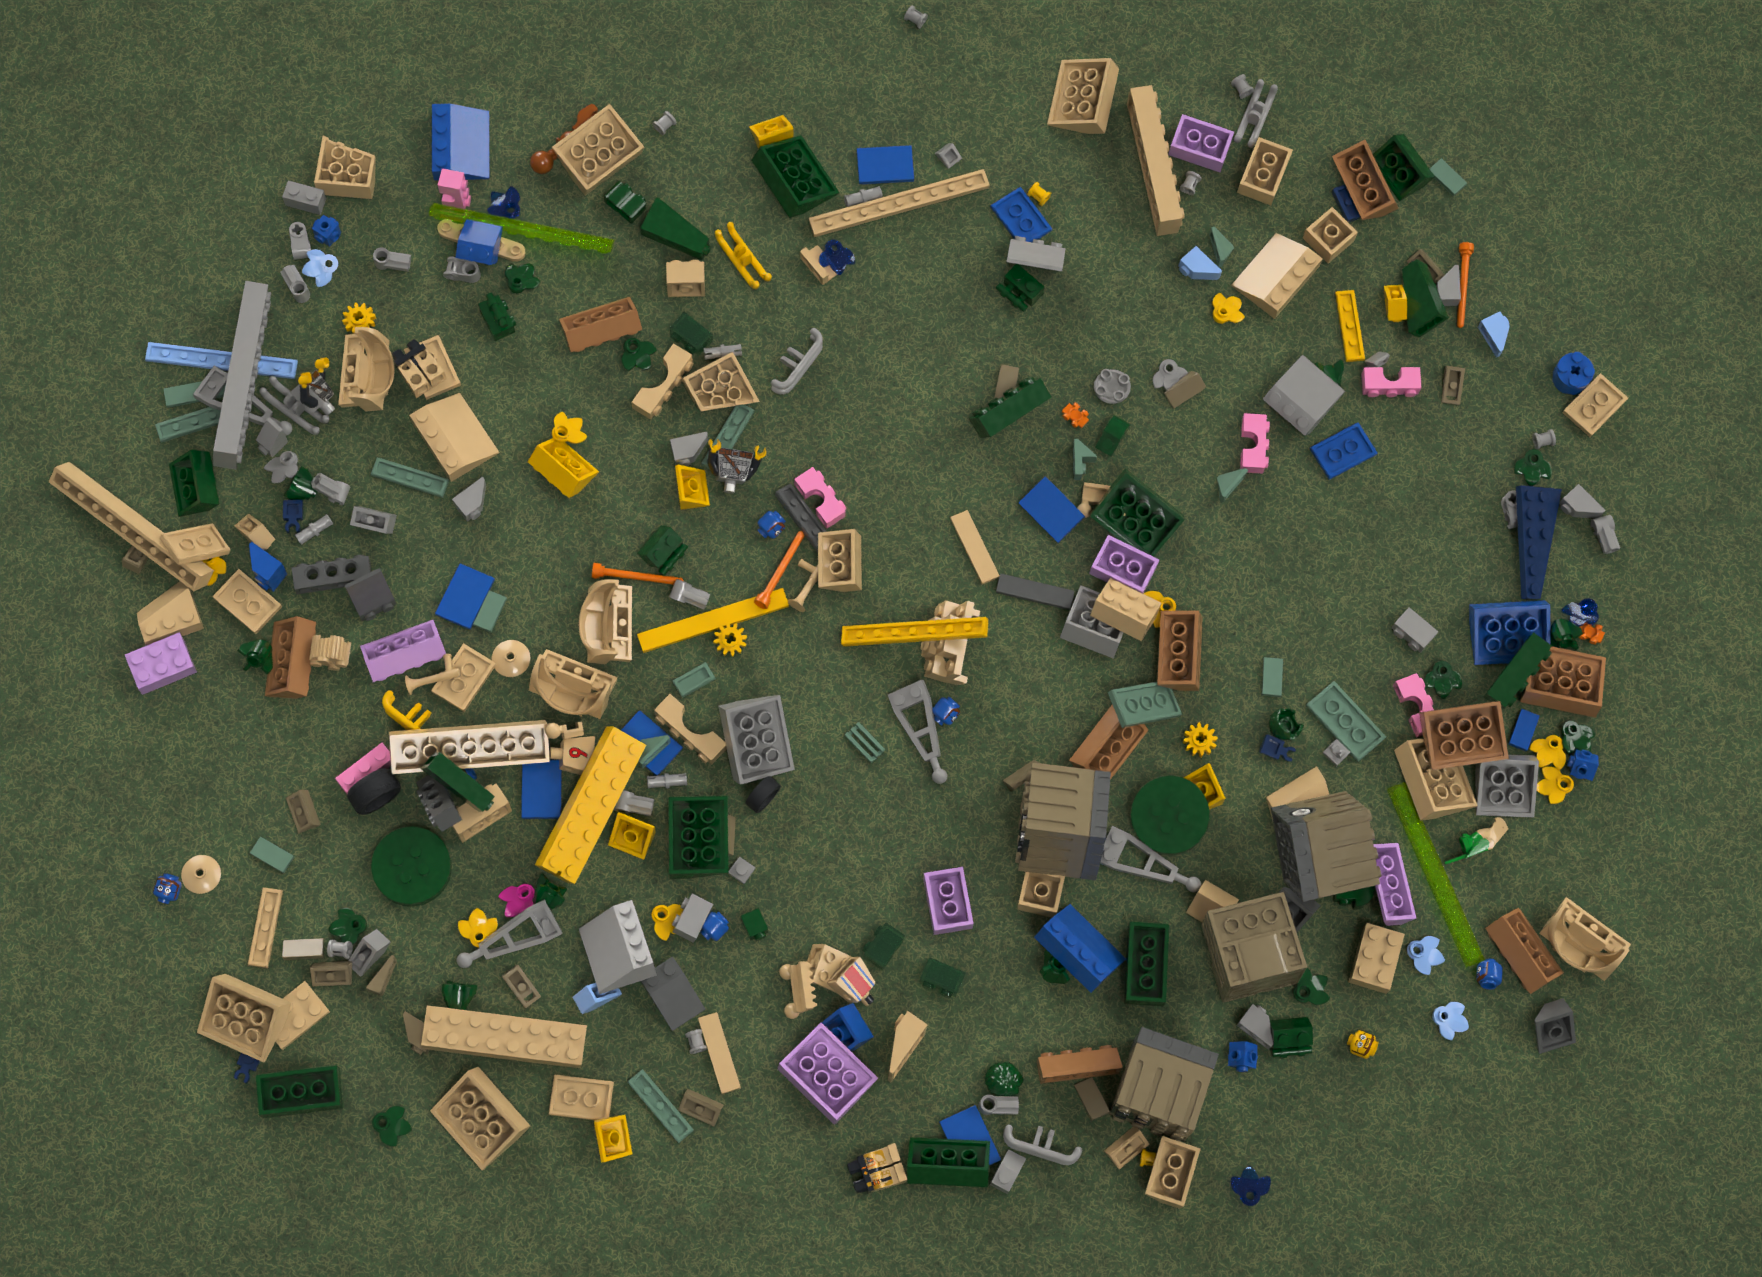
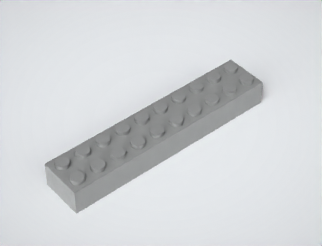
(242, 375)

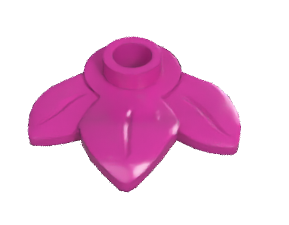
(515, 899)

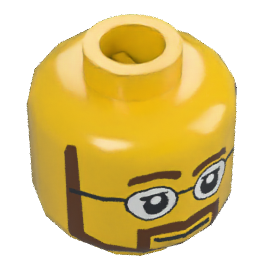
(1362, 1044)

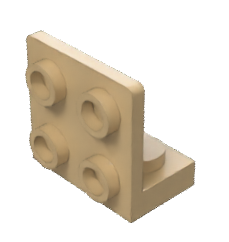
(825, 963)

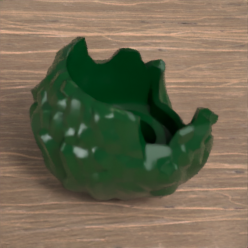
(1283, 724)
(1003, 1079)

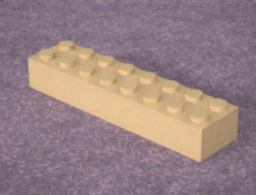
(1154, 160)
(470, 745)
(503, 1037)

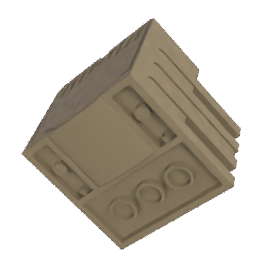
(1253, 947)

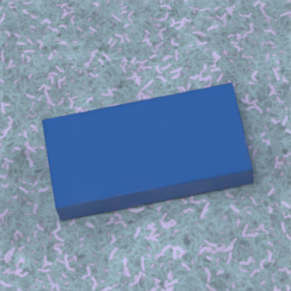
(1523, 730)

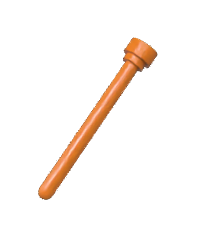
(1466, 250)
(600, 571)
(763, 599)

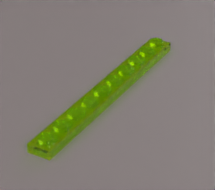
(528, 229)
(1435, 875)

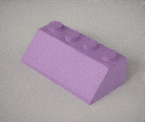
(403, 651)
(1393, 887)

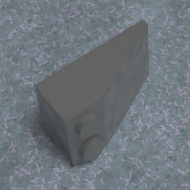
(370, 595)
(673, 994)

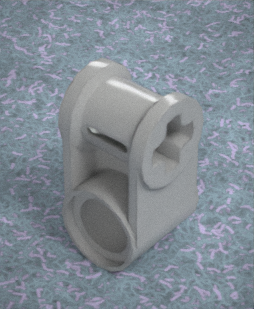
(299, 243)
(458, 269)
(1510, 509)

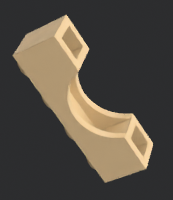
(649, 400)
(708, 745)

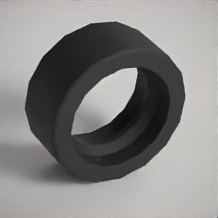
(763, 794)

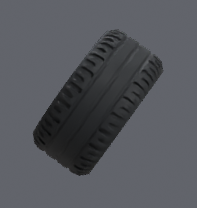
(374, 791)

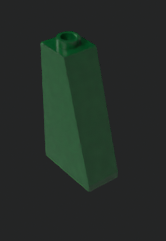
(674, 231)
(1423, 300)
(458, 782)

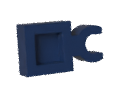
(292, 513)
(1274, 748)
(247, 1063)

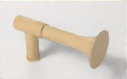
(798, 602)
(450, 673)

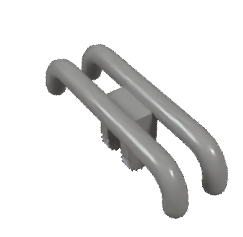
(1256, 113)
(798, 369)
(292, 406)
(1035, 1150)

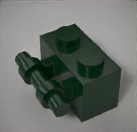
(1023, 285)
(496, 317)
(659, 548)
(1291, 1033)

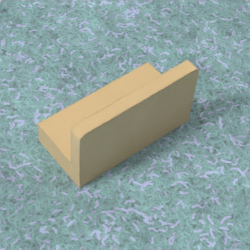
(811, 260)

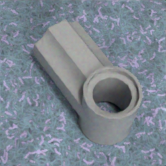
(393, 260)
(295, 283)
(334, 490)
(1604, 529)
(685, 592)
(635, 804)
(1001, 1105)

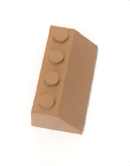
(1365, 181)
(600, 324)
(1180, 650)
(290, 658)
(1108, 744)
(1524, 950)
(1078, 1065)

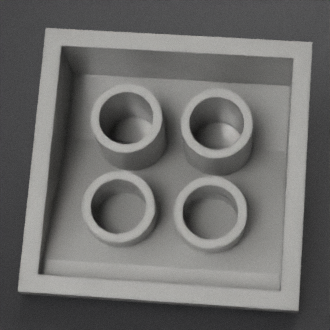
(1036, 253)
(1304, 395)
(1088, 631)
(1507, 786)

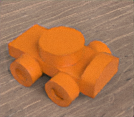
(1078, 418)
(1594, 634)

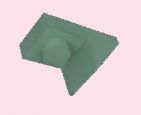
(1081, 454)

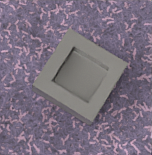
(741, 870)

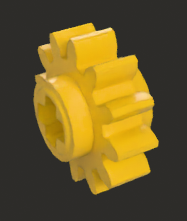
(355, 313)
(726, 633)
(1204, 734)

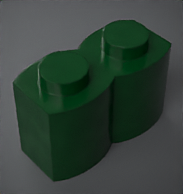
(625, 202)

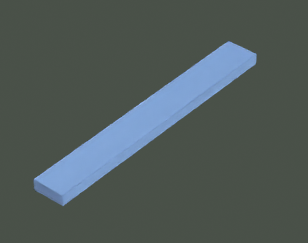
(208, 358)

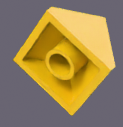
(772, 131)
(692, 487)
(1207, 782)
(631, 835)
(612, 1138)

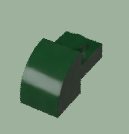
(1112, 435)
(1359, 897)

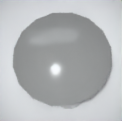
(1112, 386)

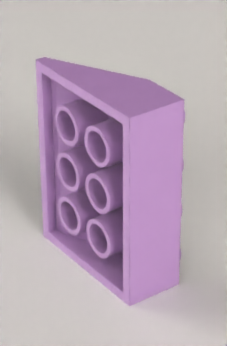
(827, 1073)

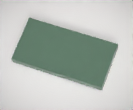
(1144, 704)
(1345, 721)

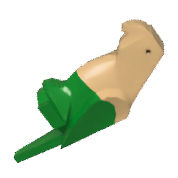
(1481, 840)

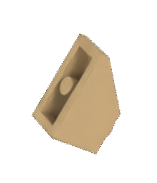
(255, 532)

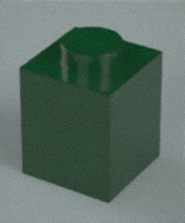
(754, 925)

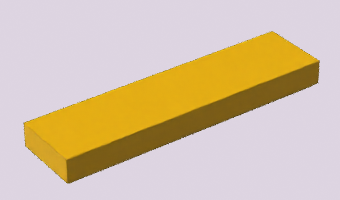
(1350, 326)

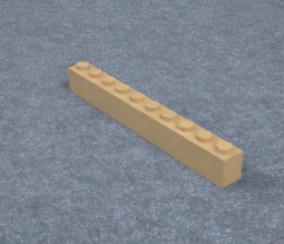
(126, 523)

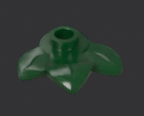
(521, 275)
(639, 356)
(1533, 470)
(1443, 682)
(1578, 739)
(345, 925)
(1314, 988)
(394, 1126)

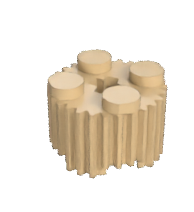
(329, 652)

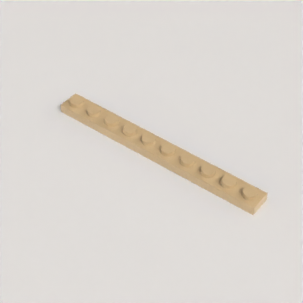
(898, 203)

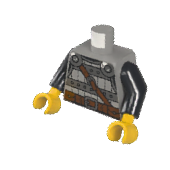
(313, 390)
(732, 465)

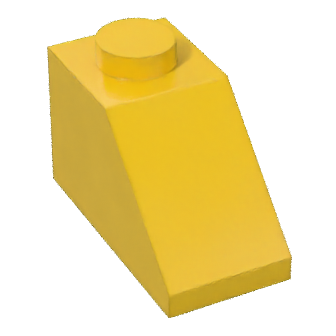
(1395, 303)

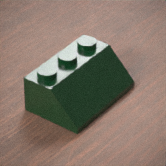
(1402, 166)
(194, 483)

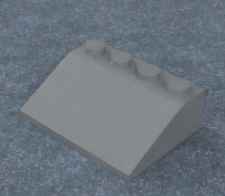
(756, 738)
(617, 948)

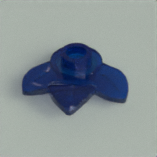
(503, 202)
(836, 259)
(1582, 612)
(1250, 1183)

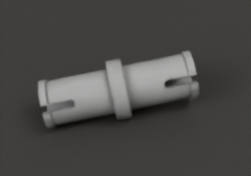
(863, 196)
(719, 352)
(314, 529)
(666, 780)

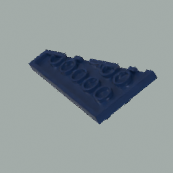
(1536, 522)

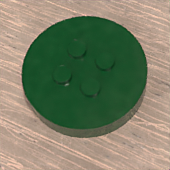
(1170, 815)
(411, 866)

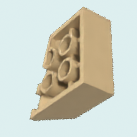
(345, 171)
(720, 385)
(170, 614)
(1305, 787)

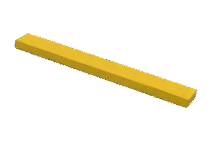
(709, 621)
(914, 631)

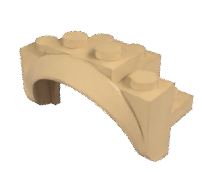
(363, 377)
(605, 624)
(954, 650)
(573, 685)
(1584, 940)

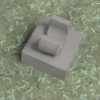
(1336, 752)

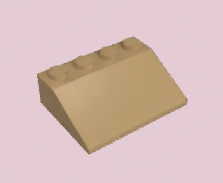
(1084, 95)
(598, 149)
(1277, 274)
(453, 435)
(1433, 791)
(243, 1016)
(480, 1117)

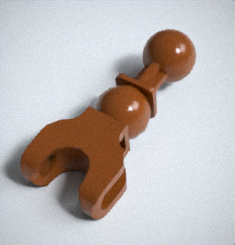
(543, 161)

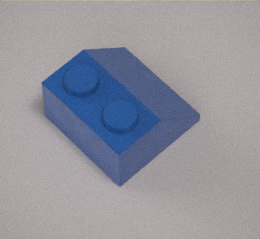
(479, 242)
(266, 568)
(848, 1027)

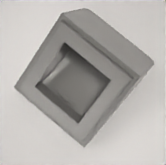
(948, 155)
(1377, 359)

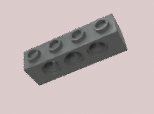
(323, 582)
(437, 803)

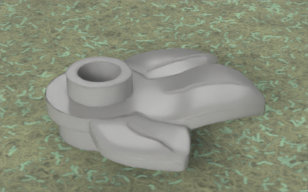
(1166, 378)
(283, 466)

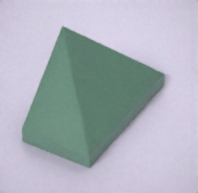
(1221, 246)
(1229, 481)
(653, 748)

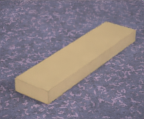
(974, 547)
(265, 928)
(719, 1053)

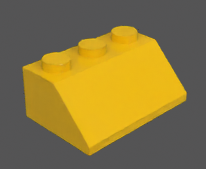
(562, 467)

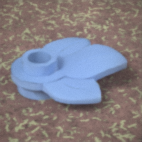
(317, 268)
(1428, 954)
(1453, 1019)

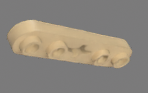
(508, 249)

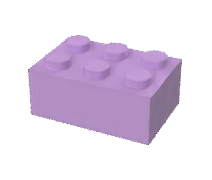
(1201, 143)
(1124, 564)
(160, 663)
(948, 900)

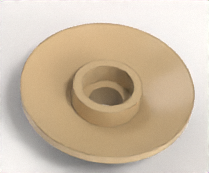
(511, 667)
(205, 882)

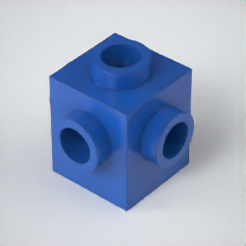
(326, 230)
(1583, 764)
(1242, 1056)

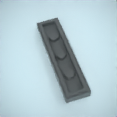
(800, 514)
(1035, 591)

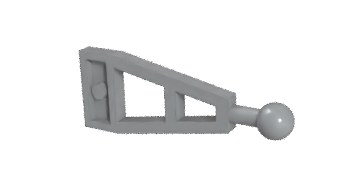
(212, 386)
(907, 698)
(1114, 846)
(543, 920)

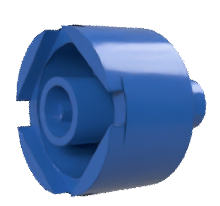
(1573, 373)

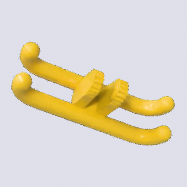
(741, 256)
(404, 721)

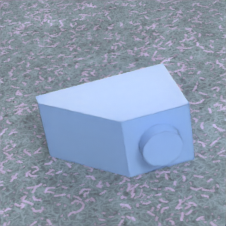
(1199, 266)
(1495, 332)
(590, 999)

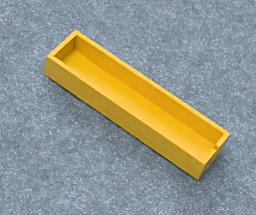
(590, 805)

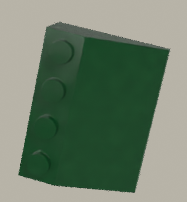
(794, 175)
(1147, 519)
(698, 836)

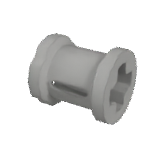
(915, 16)
(1242, 86)
(664, 122)
(1190, 182)
(1544, 439)
(339, 949)
(695, 1041)

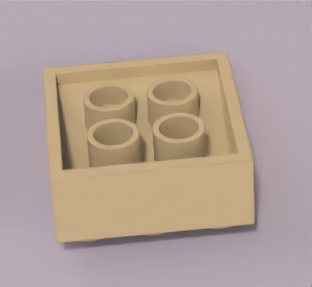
(908, 1034)

